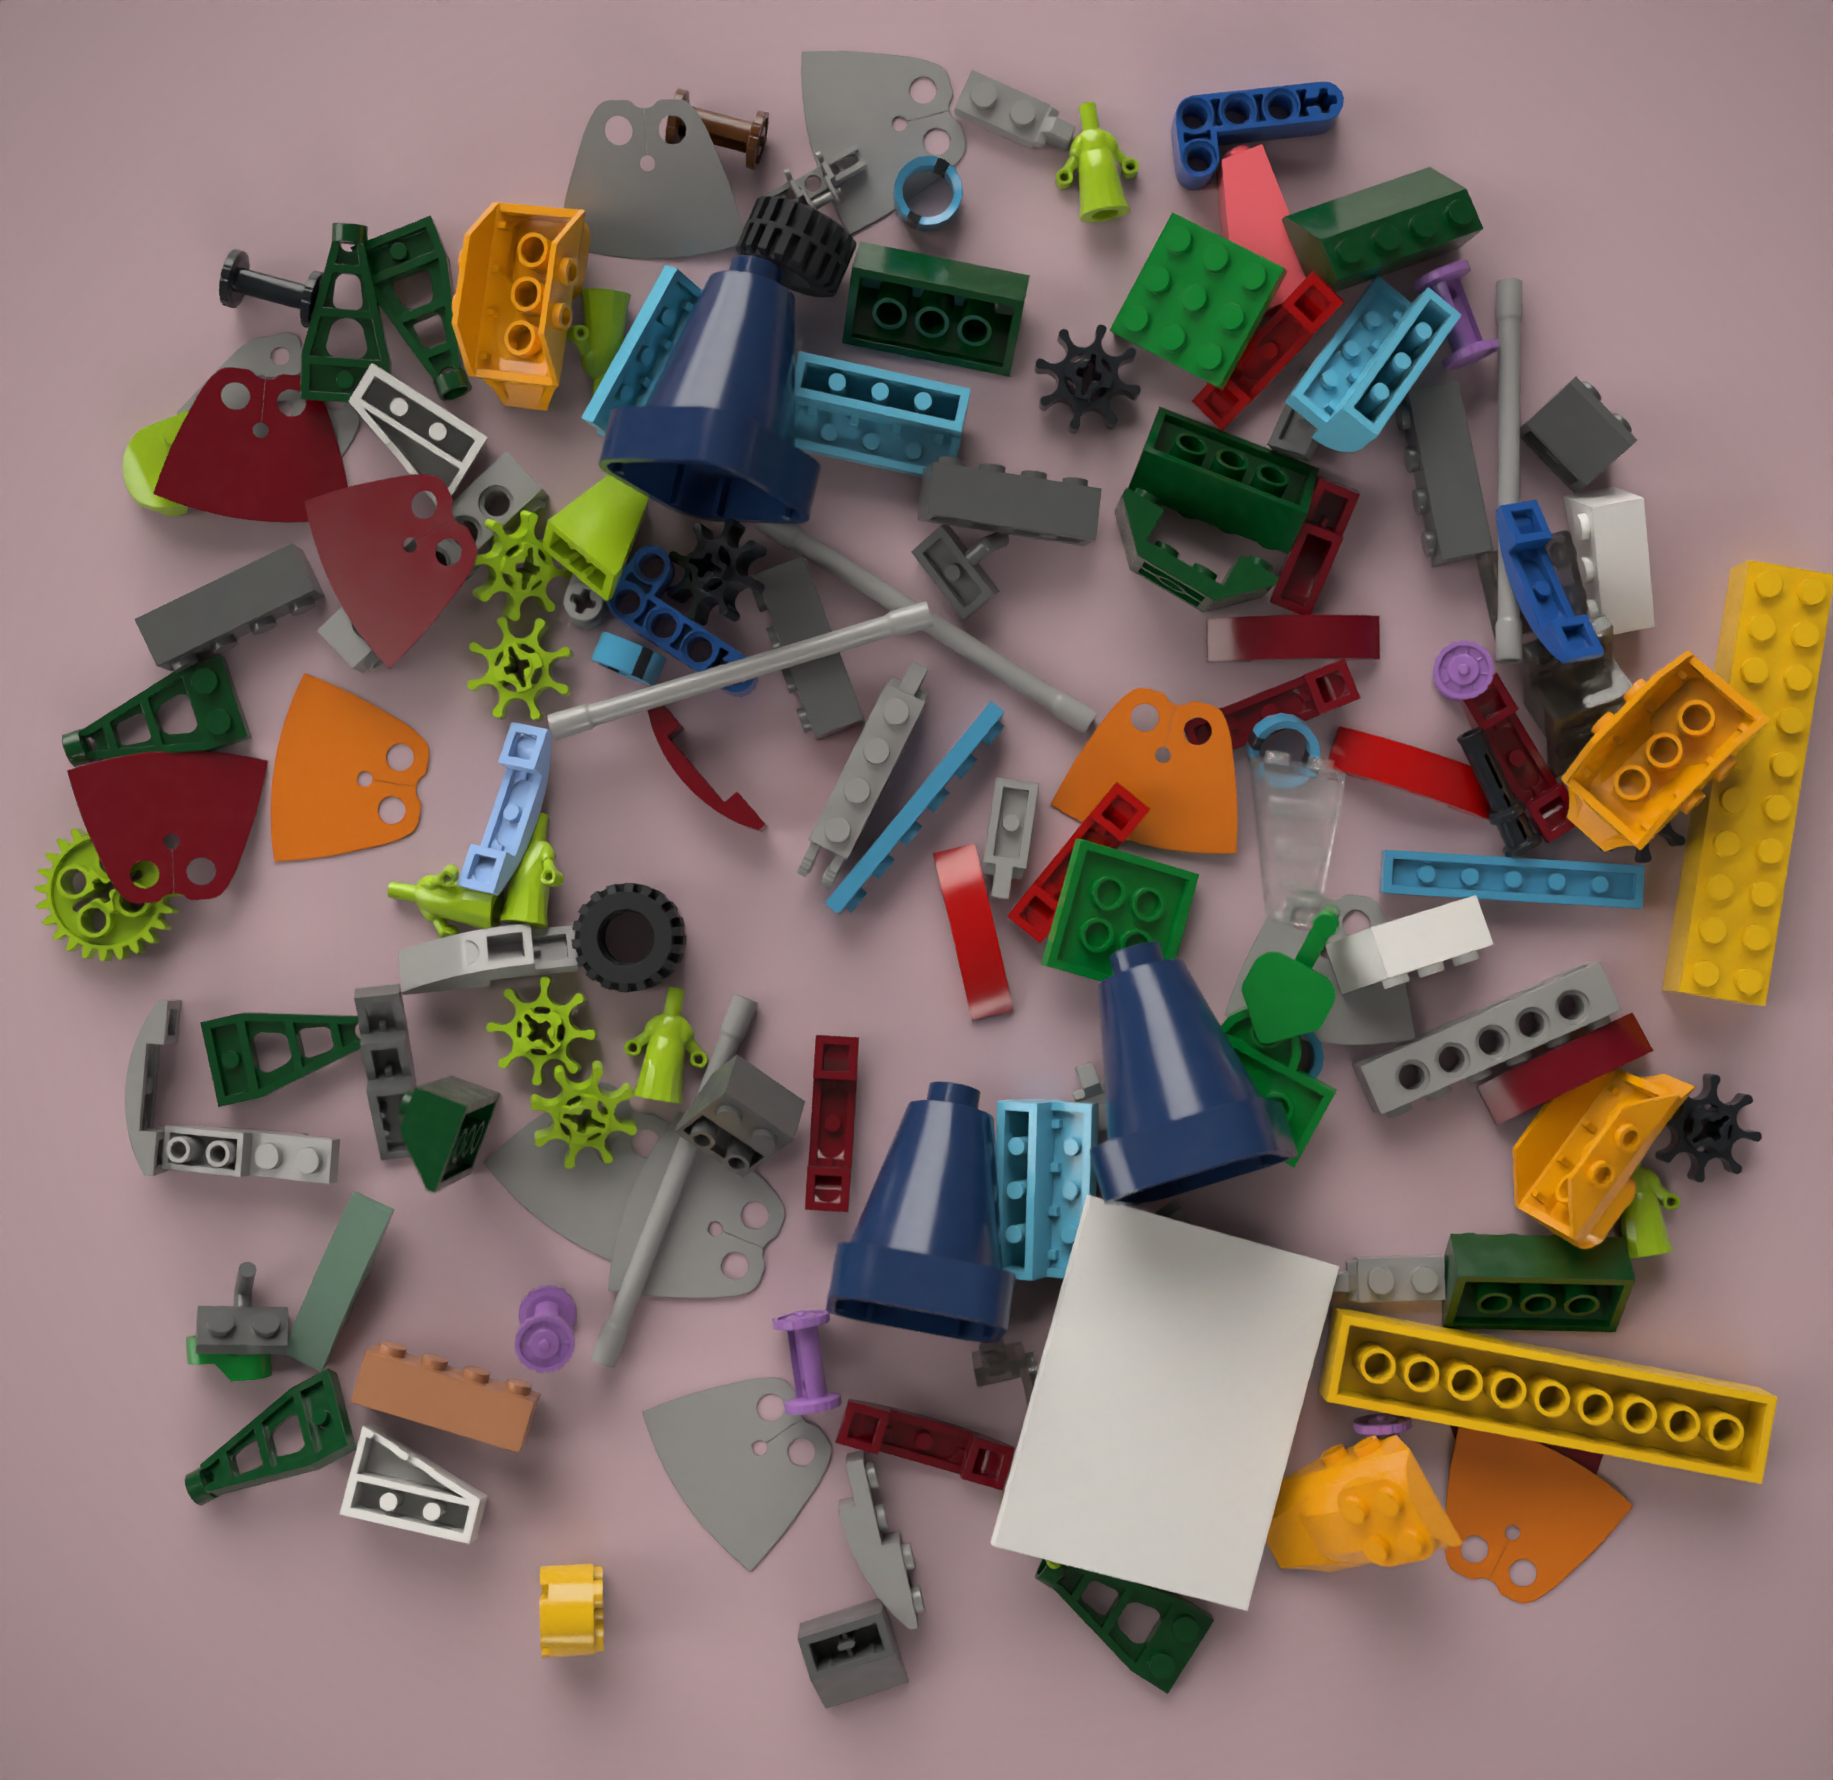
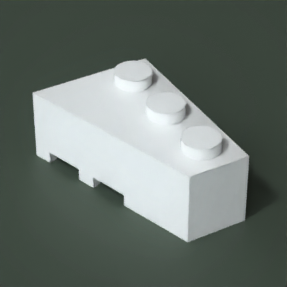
(417, 429)
(1613, 556)
(1410, 944)
(409, 1491)

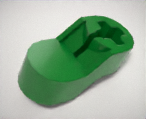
(234, 1366)

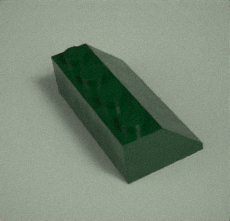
(1383, 228)
(934, 308)
(1225, 480)
(445, 1128)
(1535, 1283)

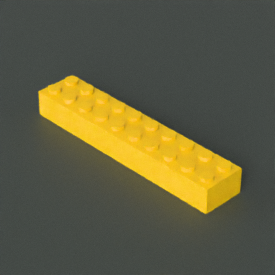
(1747, 820)
(1547, 1395)

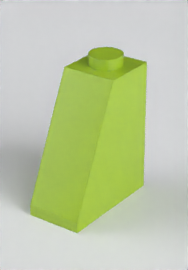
(597, 533)

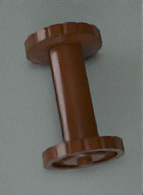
(725, 131)

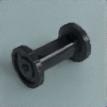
(238, 281)

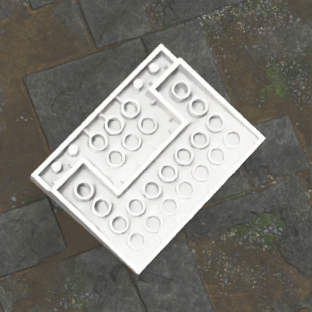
(1165, 1404)

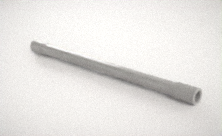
(1508, 316)
(893, 624)
(1058, 703)
(616, 1326)

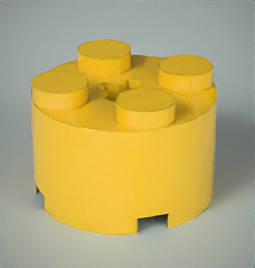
(568, 1610)

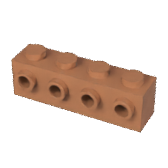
(446, 1396)

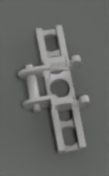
(827, 183)

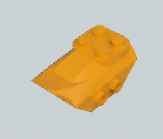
(517, 297)
(1658, 753)
(1584, 1147)
(1358, 1510)

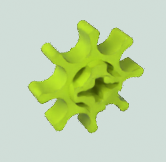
(518, 582)
(503, 662)
(525, 1044)
(572, 1102)

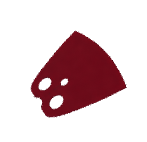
(234, 474)
(380, 585)
(145, 796)

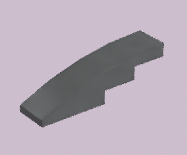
(386, 1061)

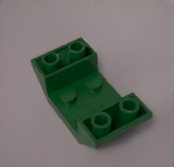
(1158, 562)

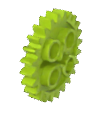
(124, 925)

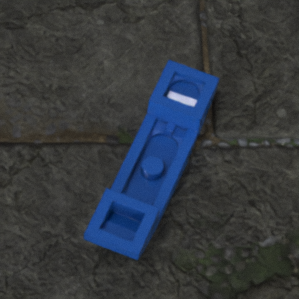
(1537, 587)

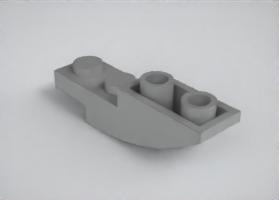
(486, 955)
(251, 1153)
(879, 1555)

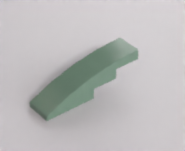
(338, 1280)

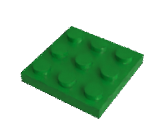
(1198, 300)
(1113, 904)

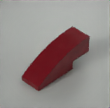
(1314, 547)

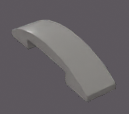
(141, 1084)

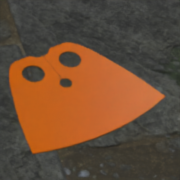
(315, 787)
(1188, 795)
(1548, 1496)

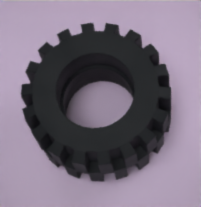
(801, 242)
(592, 946)

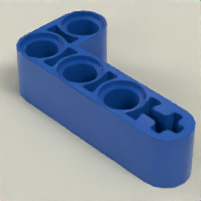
(1258, 123)
(653, 609)

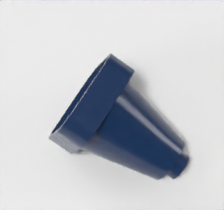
(723, 410)
(1175, 1088)
(931, 1228)

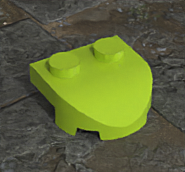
(144, 463)

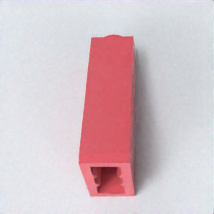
(1253, 214)

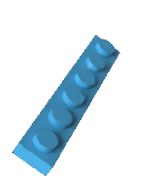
(905, 824)
(1512, 879)

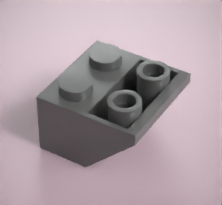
(1577, 434)
(741, 1117)
(852, 1653)

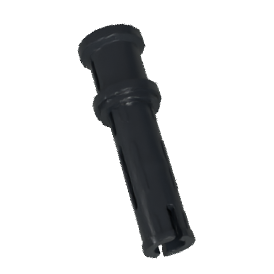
(1505, 809)

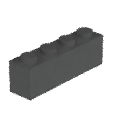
(1444, 474)
(1009, 502)
(230, 608)
(797, 616)

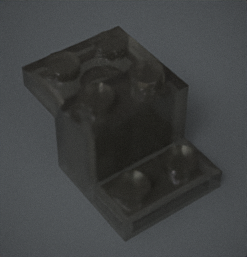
(1571, 696)

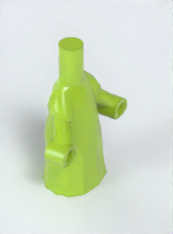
(1099, 182)
(601, 330)
(531, 881)
(443, 899)
(667, 1040)
(1643, 1219)

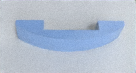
(515, 811)

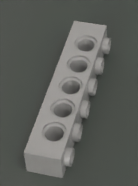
(470, 509)
(1593, 1005)

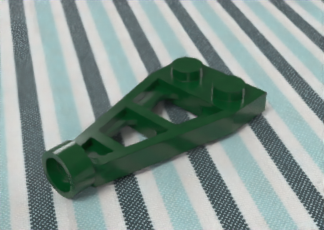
(403, 254)
(336, 377)
(213, 702)
(235, 1060)
(324, 1431)
(1170, 1641)

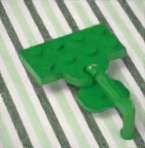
(1281, 1004)

